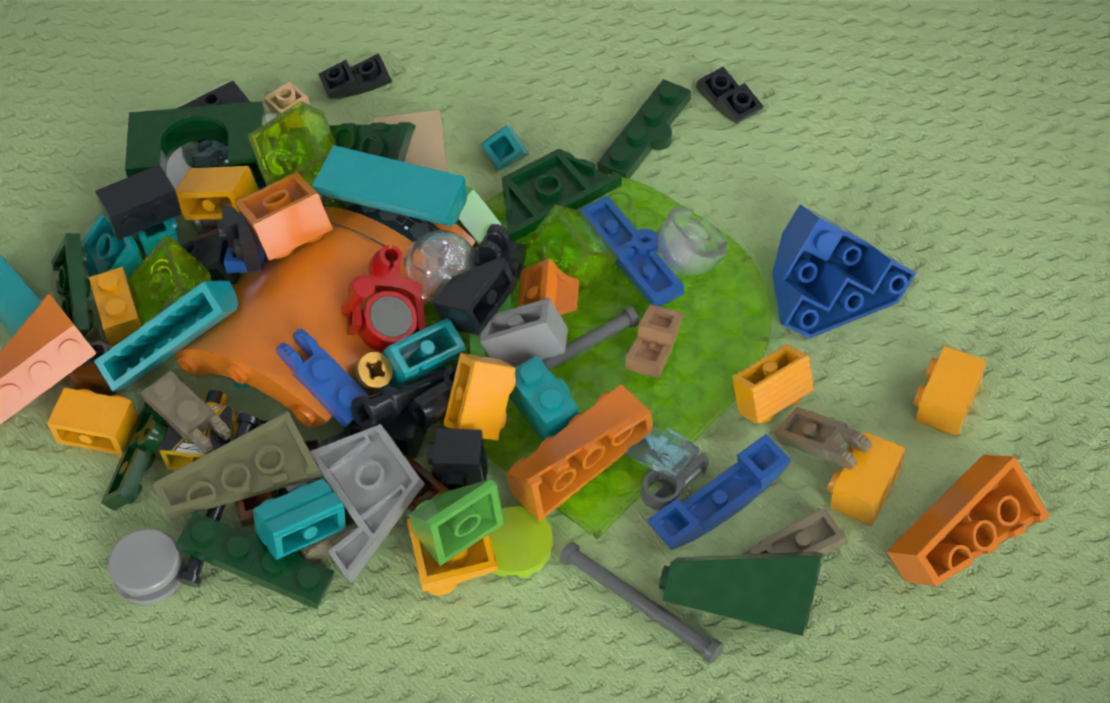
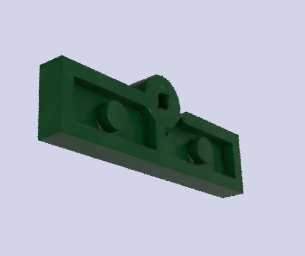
(646, 130)
(136, 458)
(250, 559)

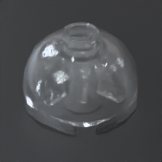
(688, 244)
(436, 259)

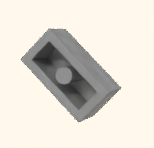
(525, 333)

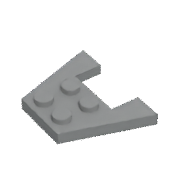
(373, 486)

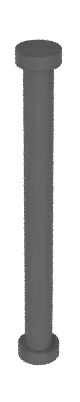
(575, 347)
(709, 648)

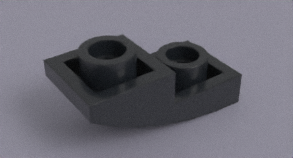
(348, 81)
(728, 97)
(239, 237)

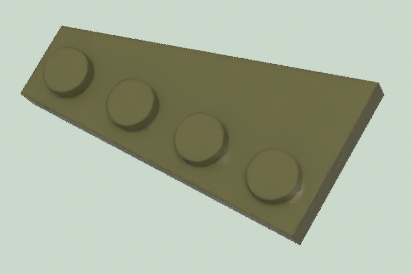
(246, 467)

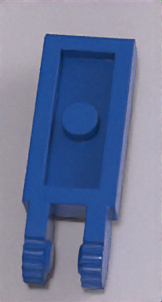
(322, 376)

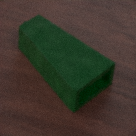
(752, 588)

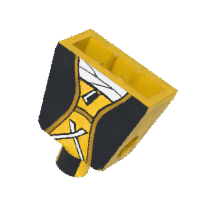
(179, 453)

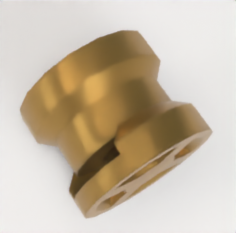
(363, 369)

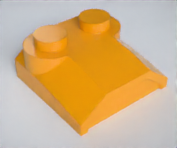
(468, 564)

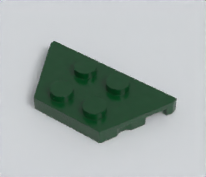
(550, 182)

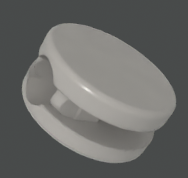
(146, 566)

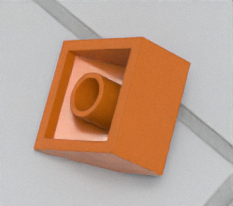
(284, 216)

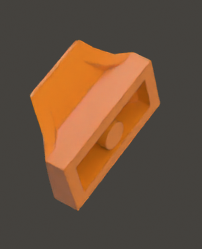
(547, 281)

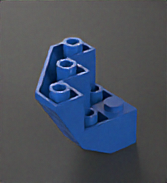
(831, 275)

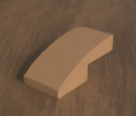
(654, 341)

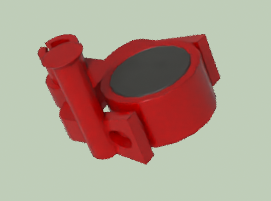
(389, 313)

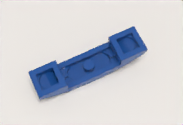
(722, 497)

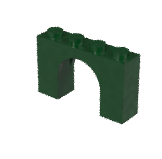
(158, 133)

